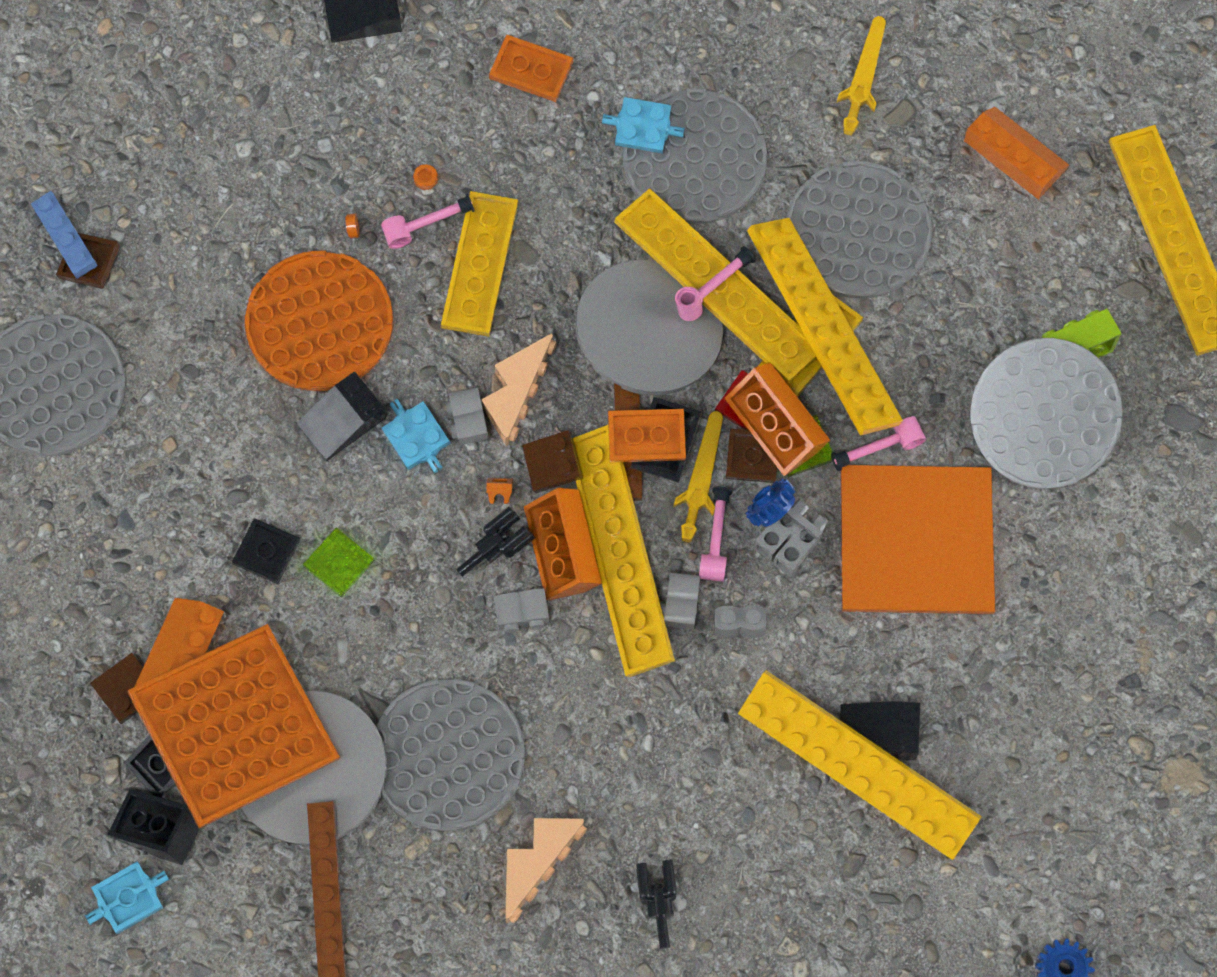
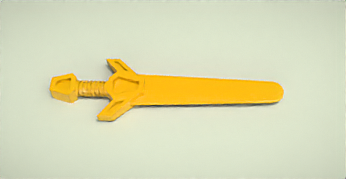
(861, 85)
(699, 485)

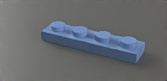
(64, 234)

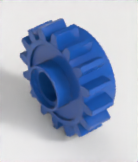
(771, 503)
(1064, 954)

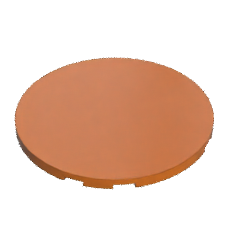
(318, 320)

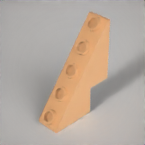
(519, 379)
(530, 866)

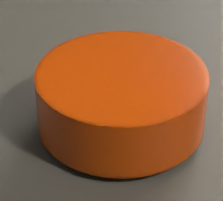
(425, 177)
(352, 225)

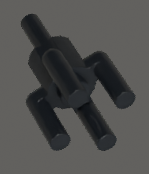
(497, 541)
(658, 898)

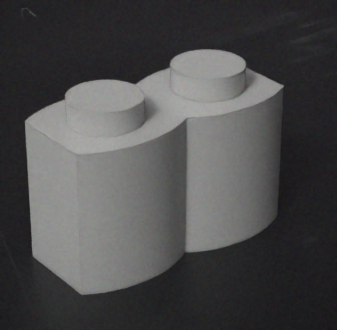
(468, 416)
(681, 600)
(521, 610)
(732, 621)

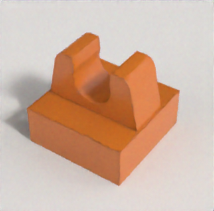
(499, 486)

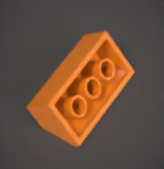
(1015, 151)
(777, 418)
(562, 544)
(182, 637)

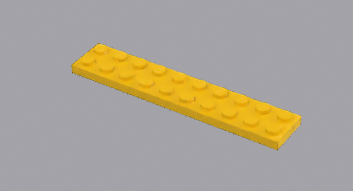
(1171, 232)
(734, 302)
(824, 326)
(621, 557)
(859, 765)

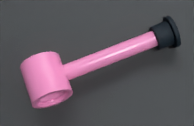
(398, 231)
(695, 297)
(906, 434)
(712, 564)

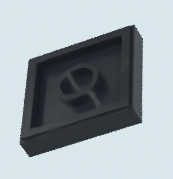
(266, 551)

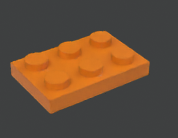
(531, 68)
(646, 435)

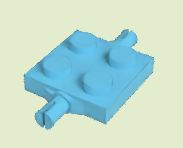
(643, 125)
(416, 435)
(127, 897)

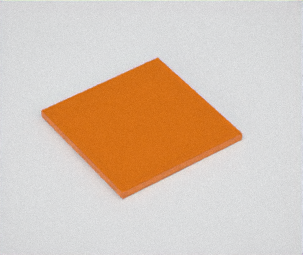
(917, 539)
(233, 725)

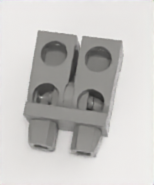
(797, 532)

